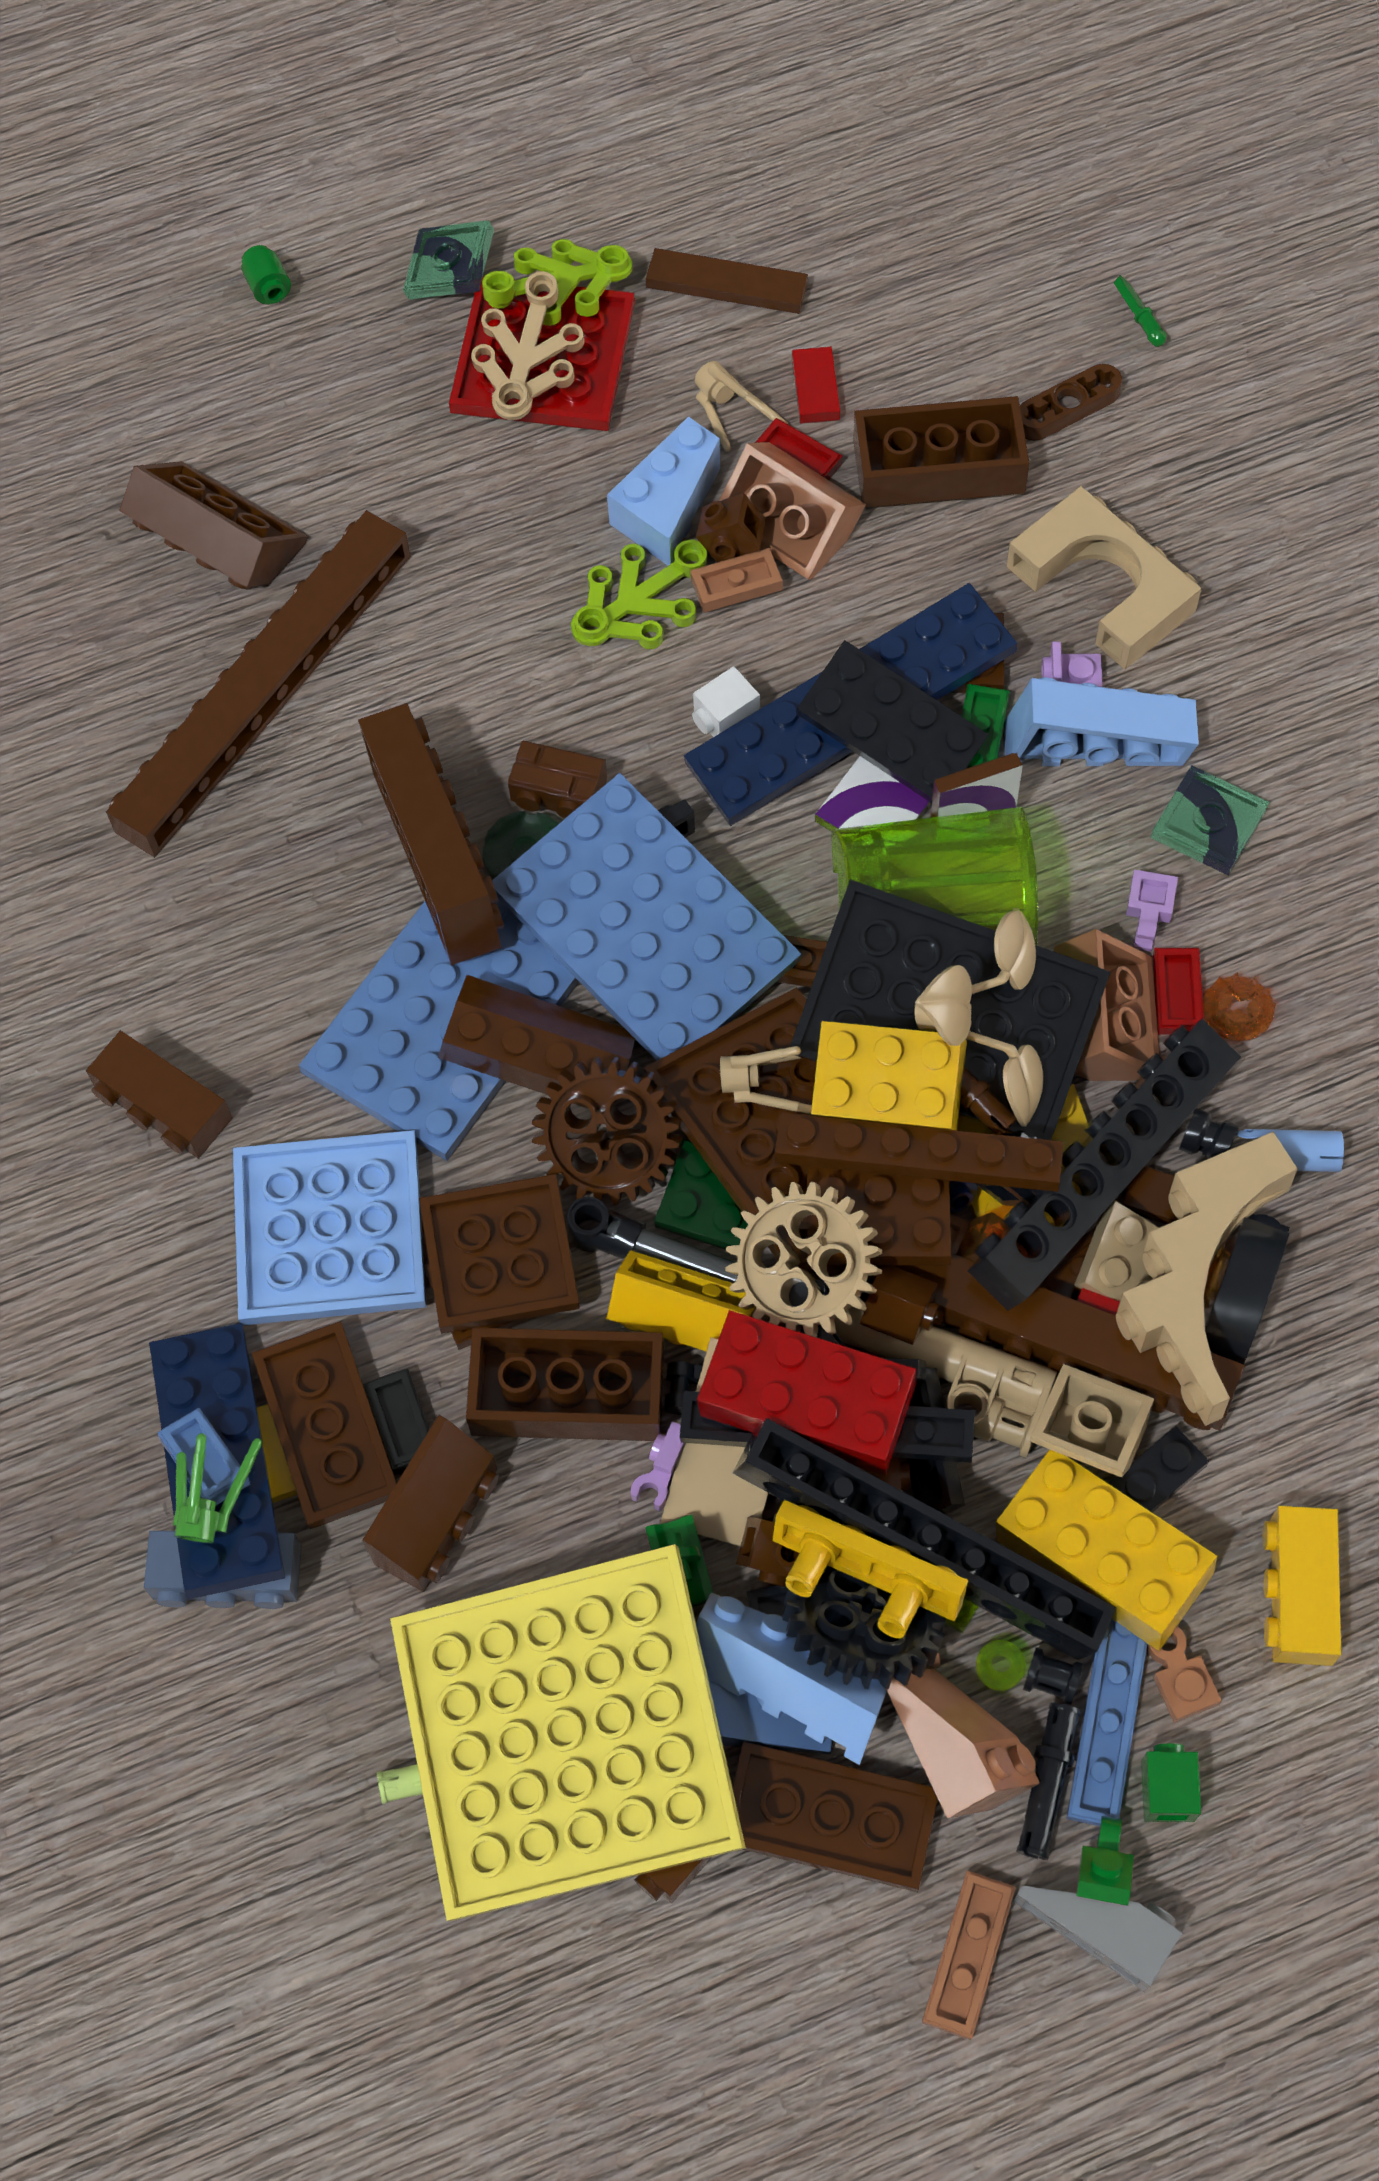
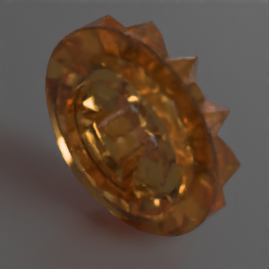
(1235, 1024)

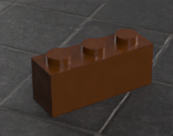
(158, 1095)

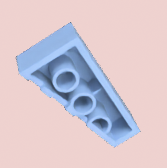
(1100, 725)
(754, 1655)

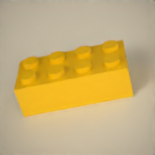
(1106, 1546)

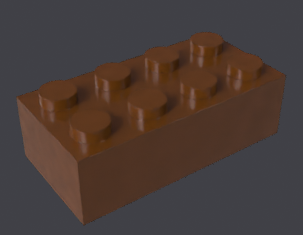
(940, 451)
(565, 1384)

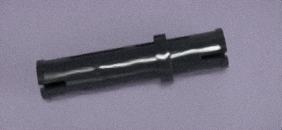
(1051, 1769)

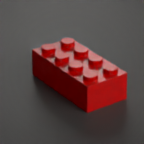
(809, 1386)

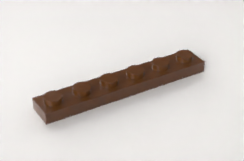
(919, 1152)

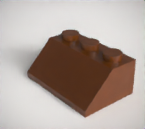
(431, 1505)

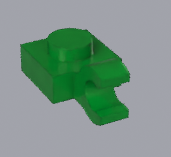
(1103, 1870)

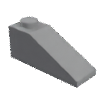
(1122, 1937)

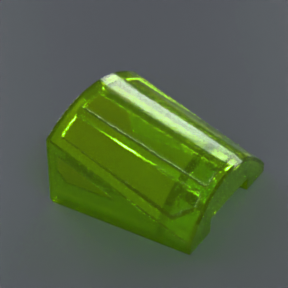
(956, 864)

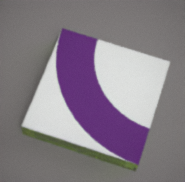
(869, 798)

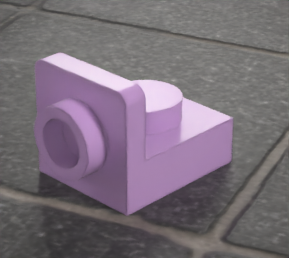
(1072, 667)

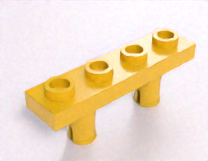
(869, 1560)

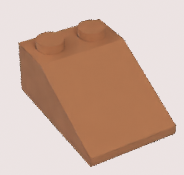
(961, 1746)

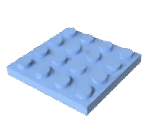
(328, 1228)

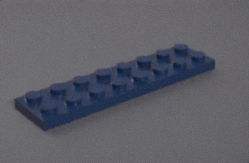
(781, 750)

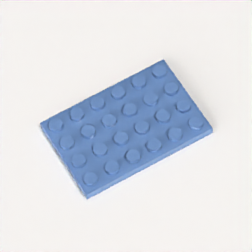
(644, 920)
(391, 1030)

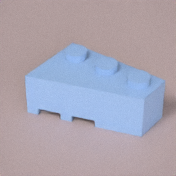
(666, 489)

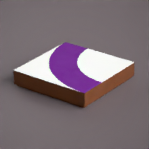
(978, 788)

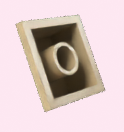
(1093, 1421)

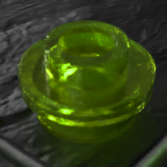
(1000, 1680)

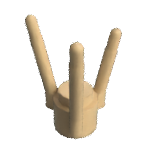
(719, 387)
(742, 1073)

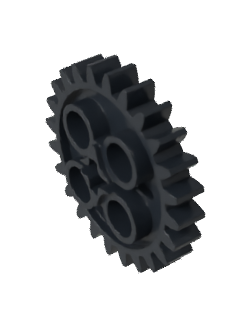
(843, 1632)

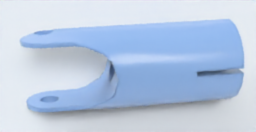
(1307, 1148)

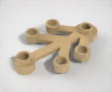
(526, 353)

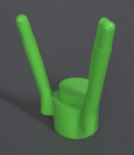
(195, 1516)

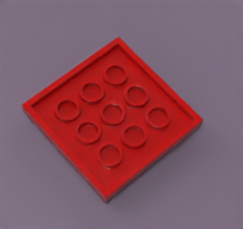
(596, 365)

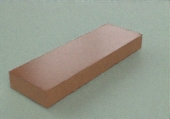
(968, 1955)

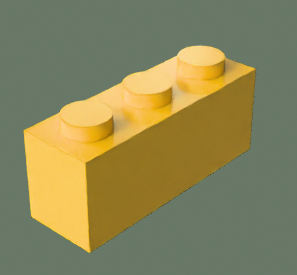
(671, 1301)
(1303, 1586)

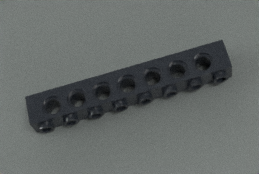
(1205, 1062)
(995, 1575)

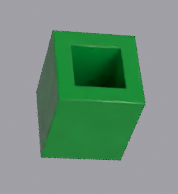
(1170, 1784)

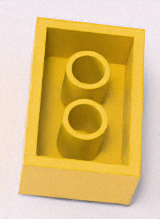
(888, 1076)

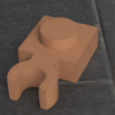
(1183, 1682)

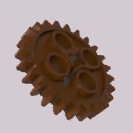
(614, 1169)

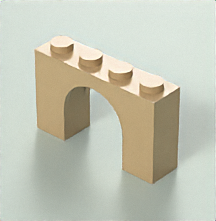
(1085, 530)

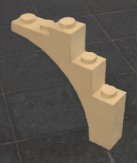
(1170, 1308)

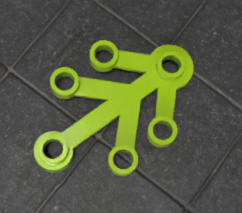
(605, 266)
(636, 599)

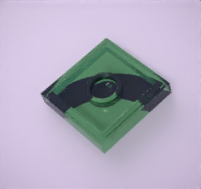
(448, 260)
(1209, 820)

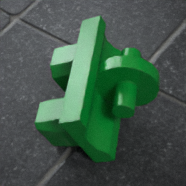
(684, 1535)

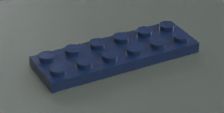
(215, 1375)

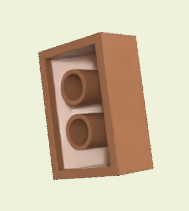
(802, 510)
(1126, 1019)

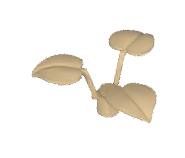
(947, 1009)

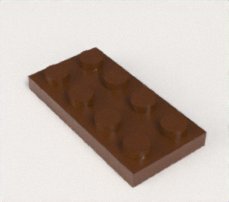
(325, 1424)
(833, 1816)

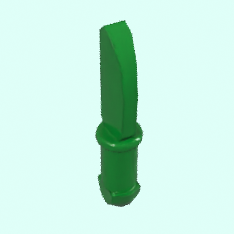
(1143, 314)

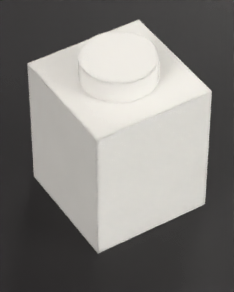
(724, 702)

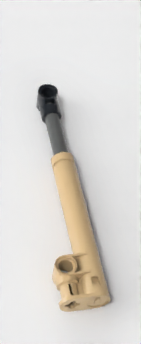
(999, 1385)

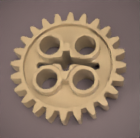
(836, 1233)

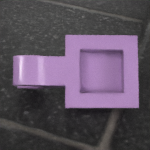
(1150, 901)
(665, 1456)

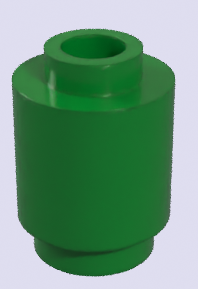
(265, 275)

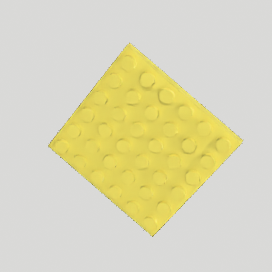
(565, 1734)

